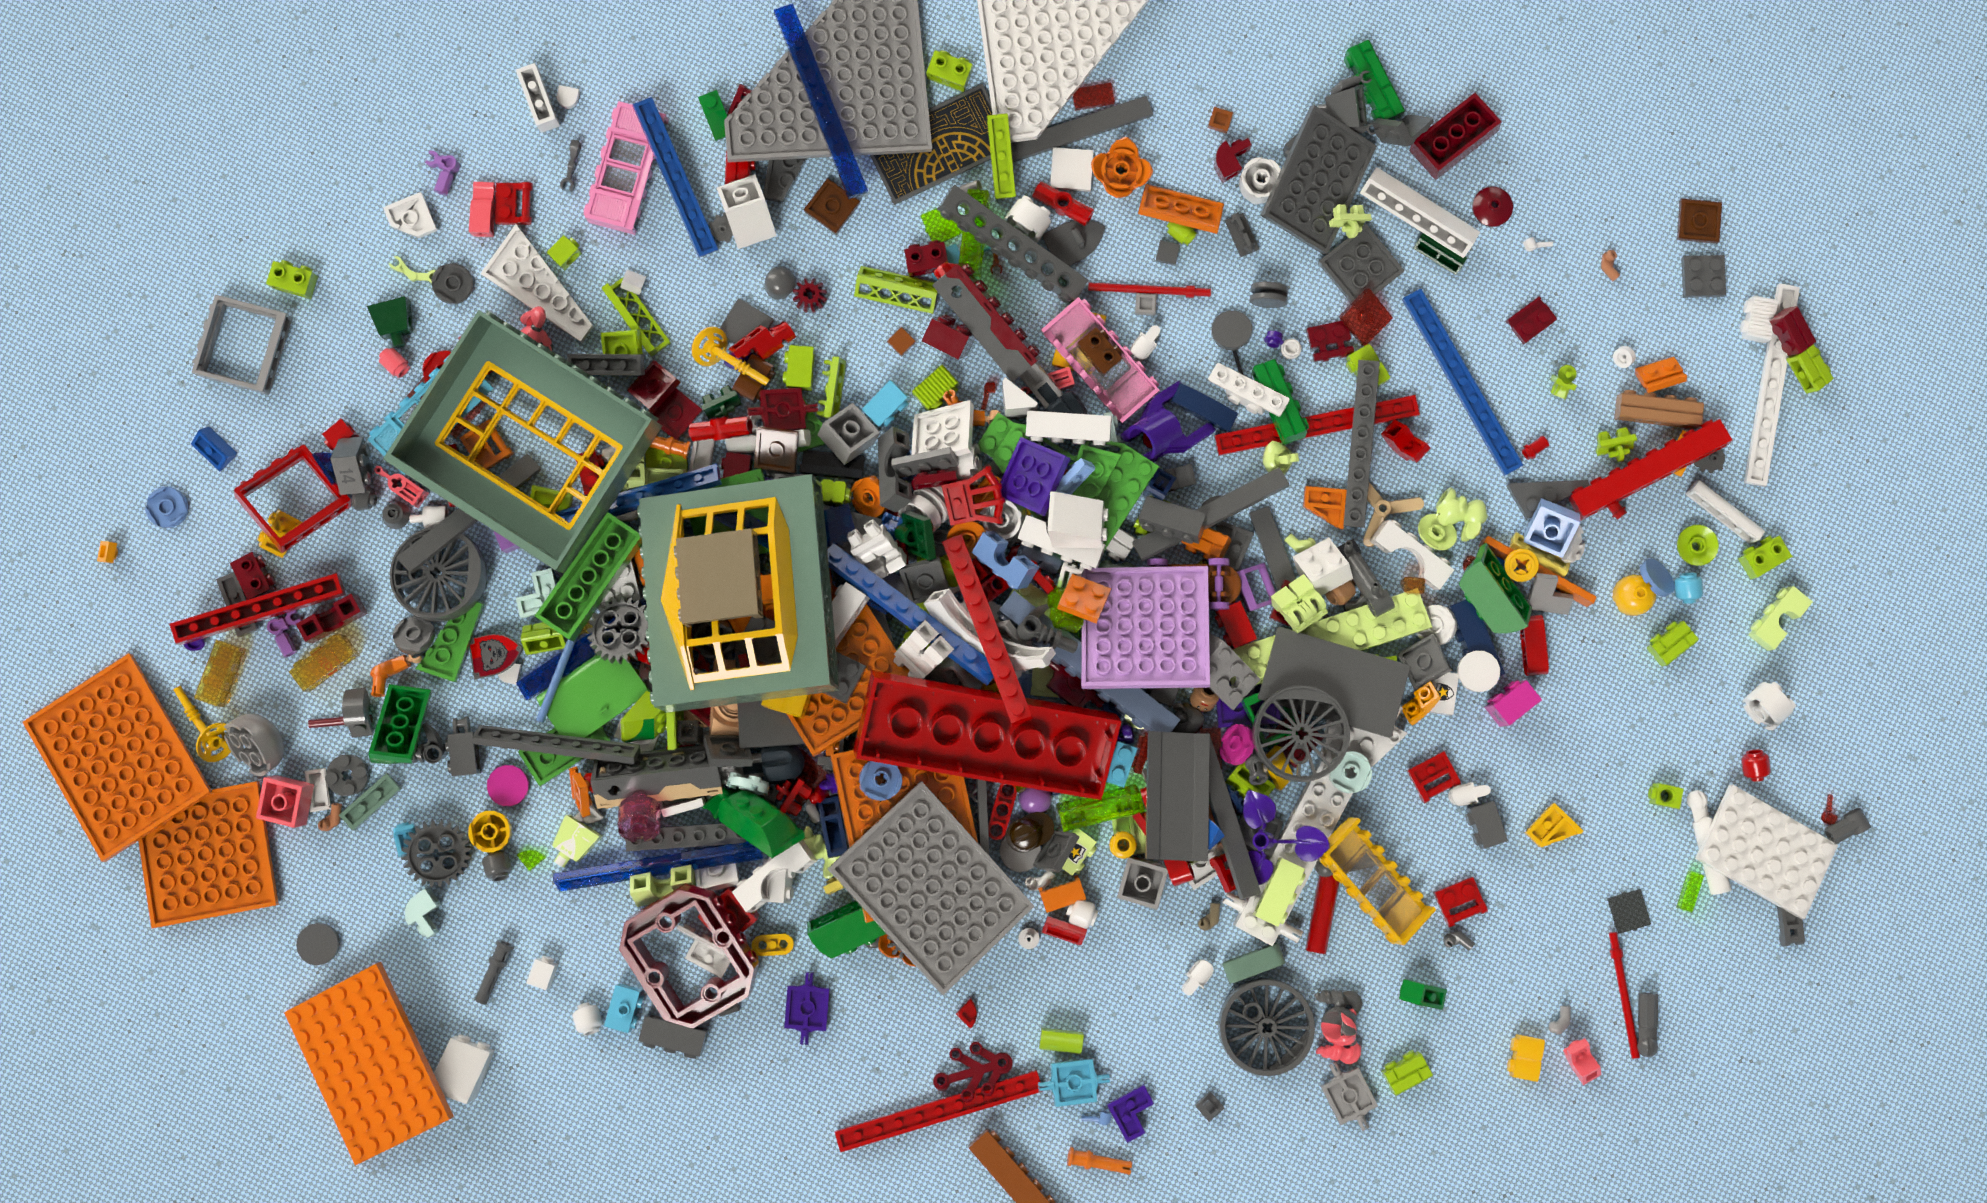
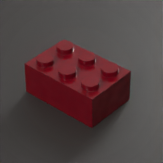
(949, 336)

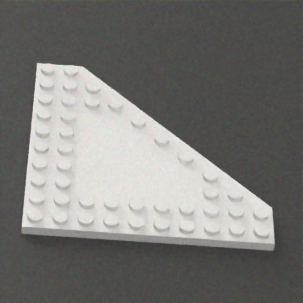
(1044, 52)

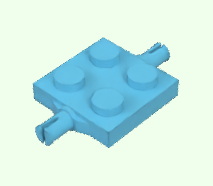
(1073, 1082)

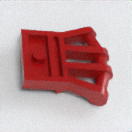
(960, 500)

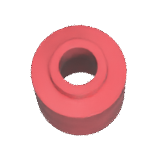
(394, 362)

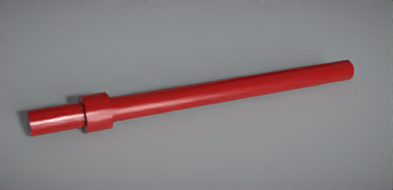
(1189, 291)
(1616, 954)

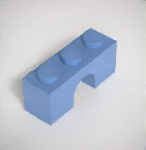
(991, 552)

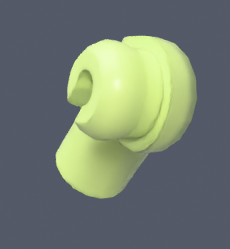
(1299, 545)

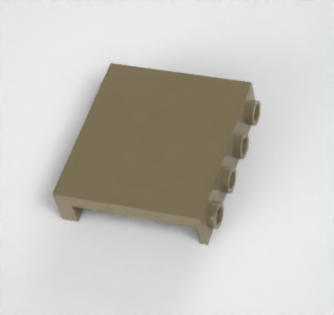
(718, 577)

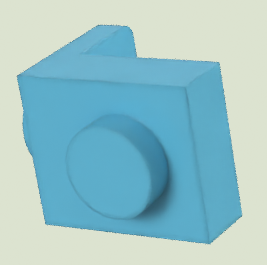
(401, 833)

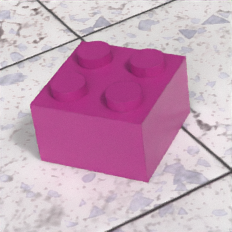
(1512, 703)

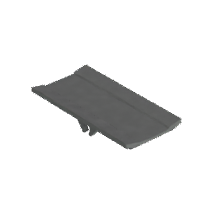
(1177, 796)

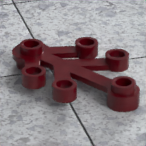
(976, 1071)

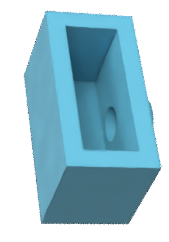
(886, 404)
(1121, 764)
(624, 1008)

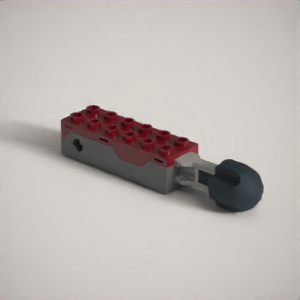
(1000, 336)

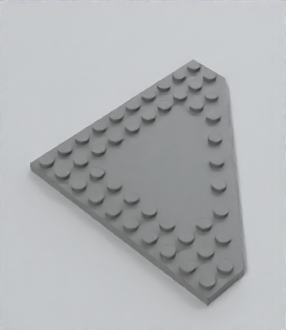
(873, 75)

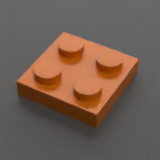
(1084, 598)

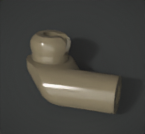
(1211, 919)

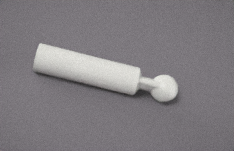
(1698, 802)

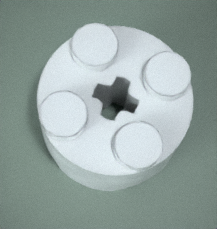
(1259, 169)
(1029, 218)
(1015, 517)
(1768, 705)

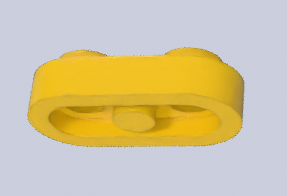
(773, 944)

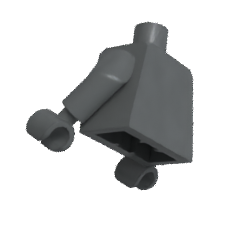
(1348, 104)

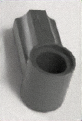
(1852, 824)

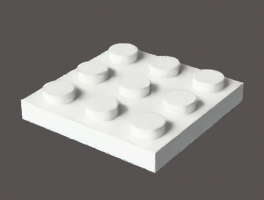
(944, 428)

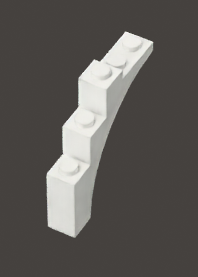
(949, 612)

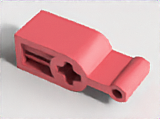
(482, 210)
(1062, 378)
(407, 486)

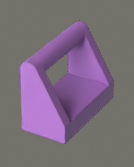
(1246, 592)

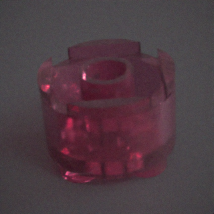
(639, 817)

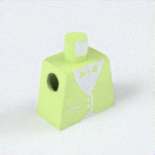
(574, 840)

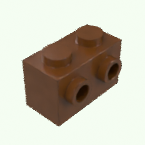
(1099, 351)

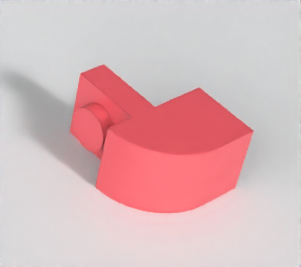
(1582, 1061)

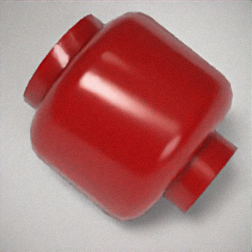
(1756, 765)

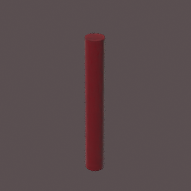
(329, 722)

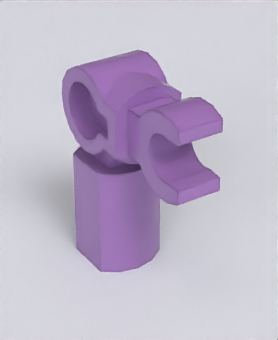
(449, 165)
(278, 628)

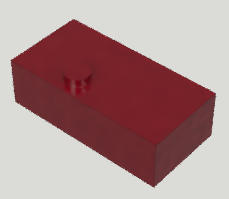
(1455, 136)

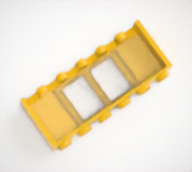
(1375, 882)

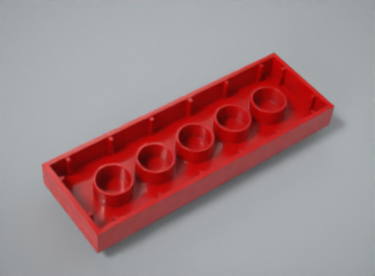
(971, 736)

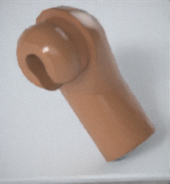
(1607, 264)
(331, 820)

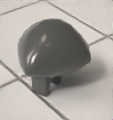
(1190, 719)

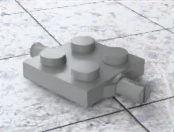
(1349, 1096)

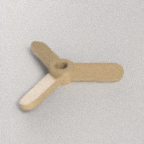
(1392, 507)

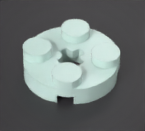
(1361, 768)
(752, 784)

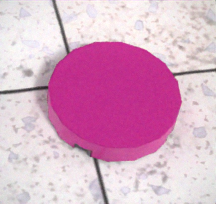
(1237, 744)
(508, 785)

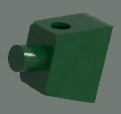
(392, 319)

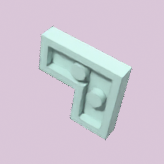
(544, 583)

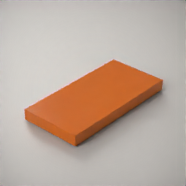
(1181, 208)

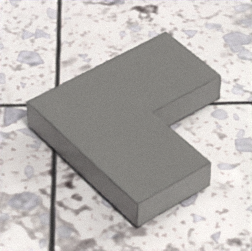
(1545, 599)

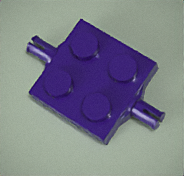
(807, 1008)

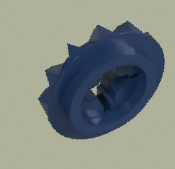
(1236, 799)

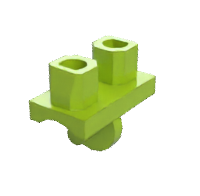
(1563, 382)
(1617, 446)

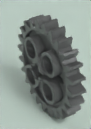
(619, 648)
(438, 871)

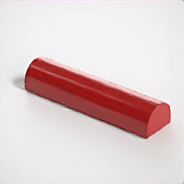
(1322, 915)

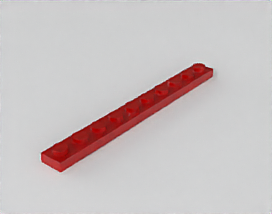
(1318, 425)
(987, 630)
(936, 1112)

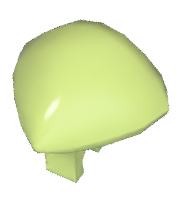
(1277, 456)

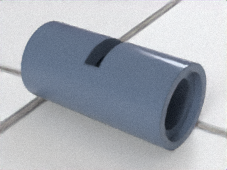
(1046, 562)

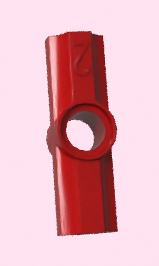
(1051, 197)
(720, 428)

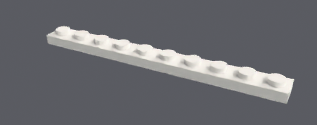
(1769, 398)

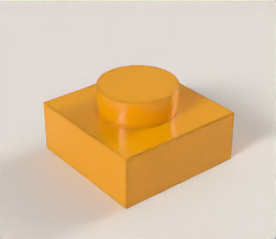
(107, 552)

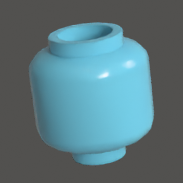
(1688, 587)

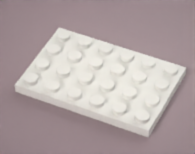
(1766, 851)

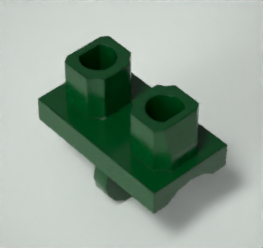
(722, 405)

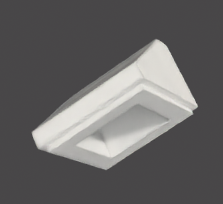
(633, 282)

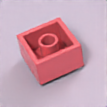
(285, 801)

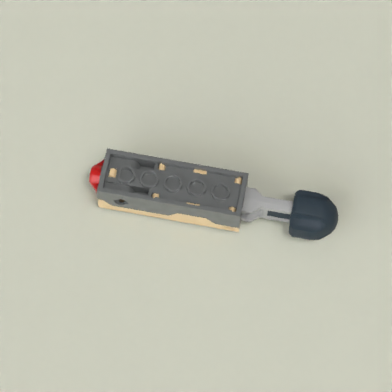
(685, 773)

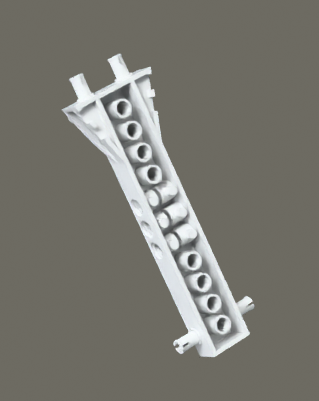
(1319, 807)

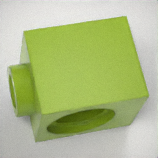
(564, 252)
(1674, 795)

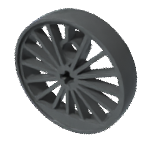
(475, 582)
(1303, 693)
(1294, 1055)

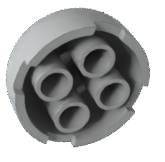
(262, 742)

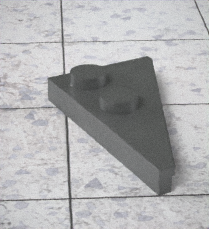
(1529, 494)

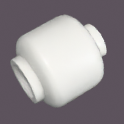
(1082, 913)
(587, 1019)

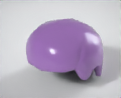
(1035, 800)

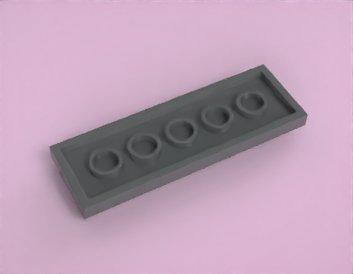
(768, 652)

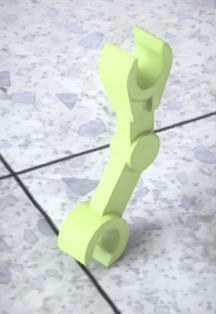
(413, 276)

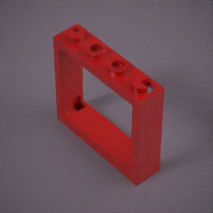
(309, 526)

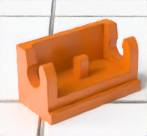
(1062, 895)

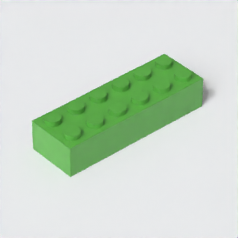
(590, 577)

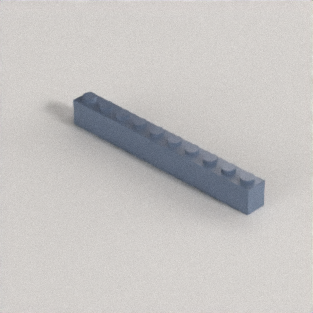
(1130, 701)

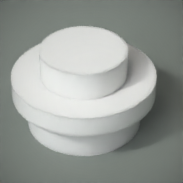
(1291, 349)

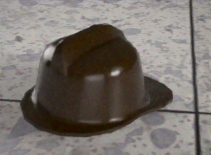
(1030, 832)

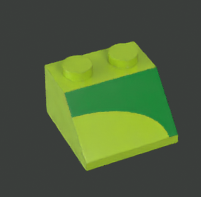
(642, 721)

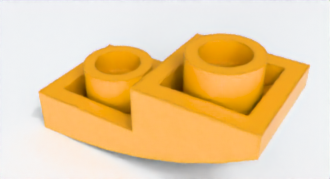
(1421, 704)

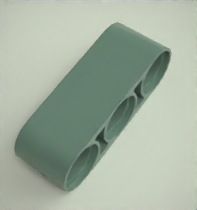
(1253, 963)

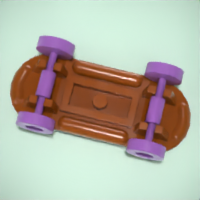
(1223, 580)

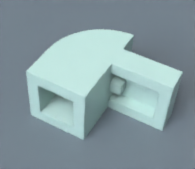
(418, 910)

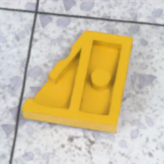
(1552, 826)

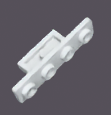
(1248, 392)
(705, 953)

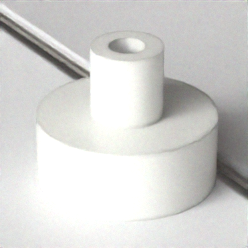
(1624, 356)
(1024, 934)

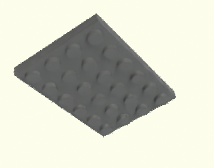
(1316, 177)

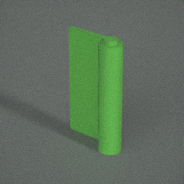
(593, 696)

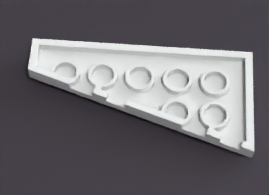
(526, 276)

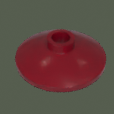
(1486, 213)

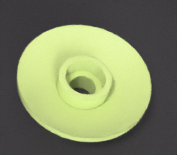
(1435, 534)

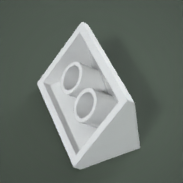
(1016, 401)

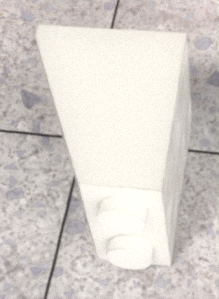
(746, 211)
(1076, 521)
(463, 1068)

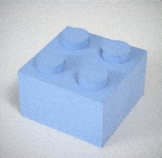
(1551, 528)

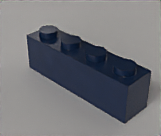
(1472, 631)

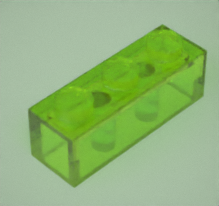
(1690, 891)

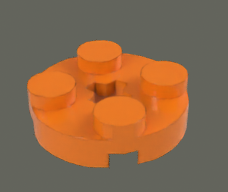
(860, 493)

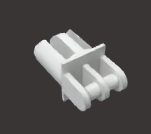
(1145, 344)
(1467, 793)
(1198, 976)

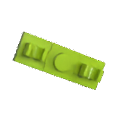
(833, 387)

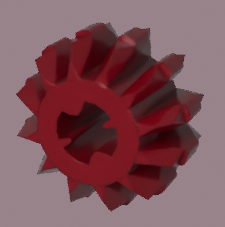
(802, 298)

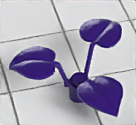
(1261, 809)

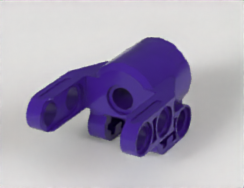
(1164, 428)

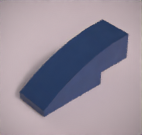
(1204, 407)
(833, 827)

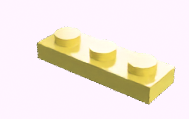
(1544, 558)

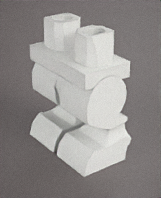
(873, 545)
(916, 657)

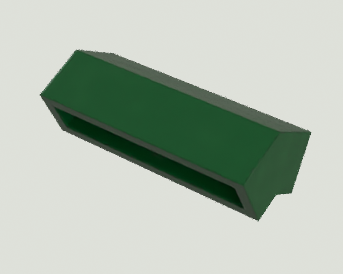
(1439, 254)

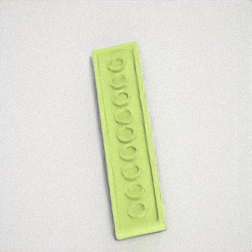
(1351, 629)

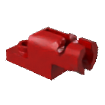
(762, 341)

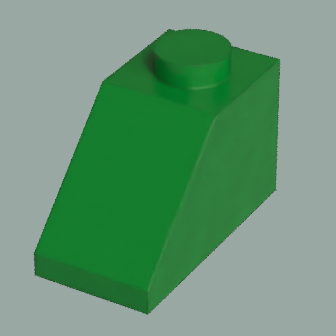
(714, 113)
(1422, 994)

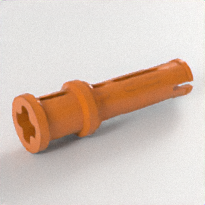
(672, 446)
(1088, 1160)

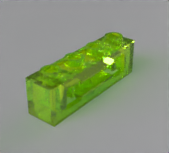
(971, 250)
(1100, 811)

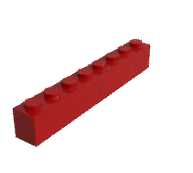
(1650, 469)
(257, 609)

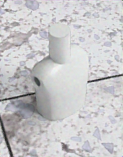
(431, 516)

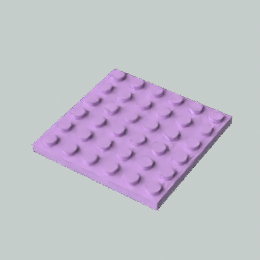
(1149, 629)

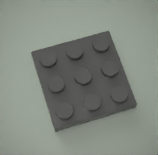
(1361, 265)

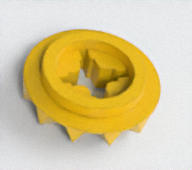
(1521, 575)

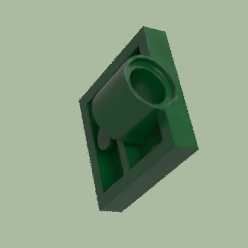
(920, 535)

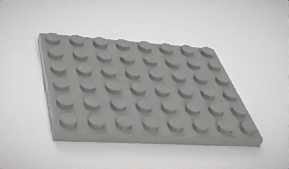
(931, 887)

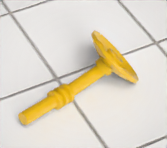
(715, 350)
(211, 738)

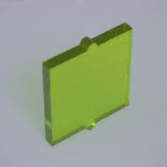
(939, 227)

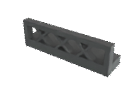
(982, 813)

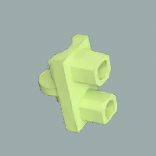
(1350, 222)

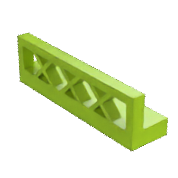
(1001, 156)
(895, 282)
(628, 317)

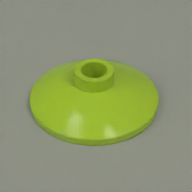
(1706, 541)

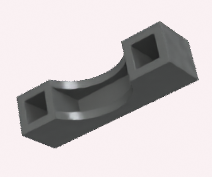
(893, 490)

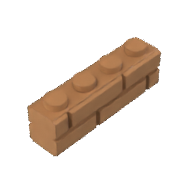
(1659, 410)

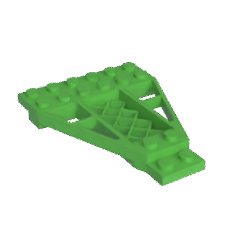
(1120, 492)

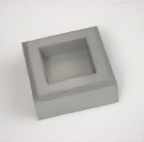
(1145, 304)

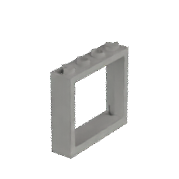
(273, 353)

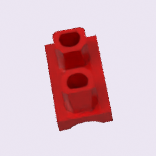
(798, 788)

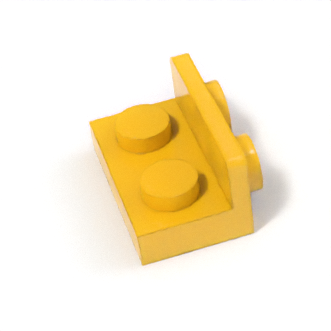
(281, 524)

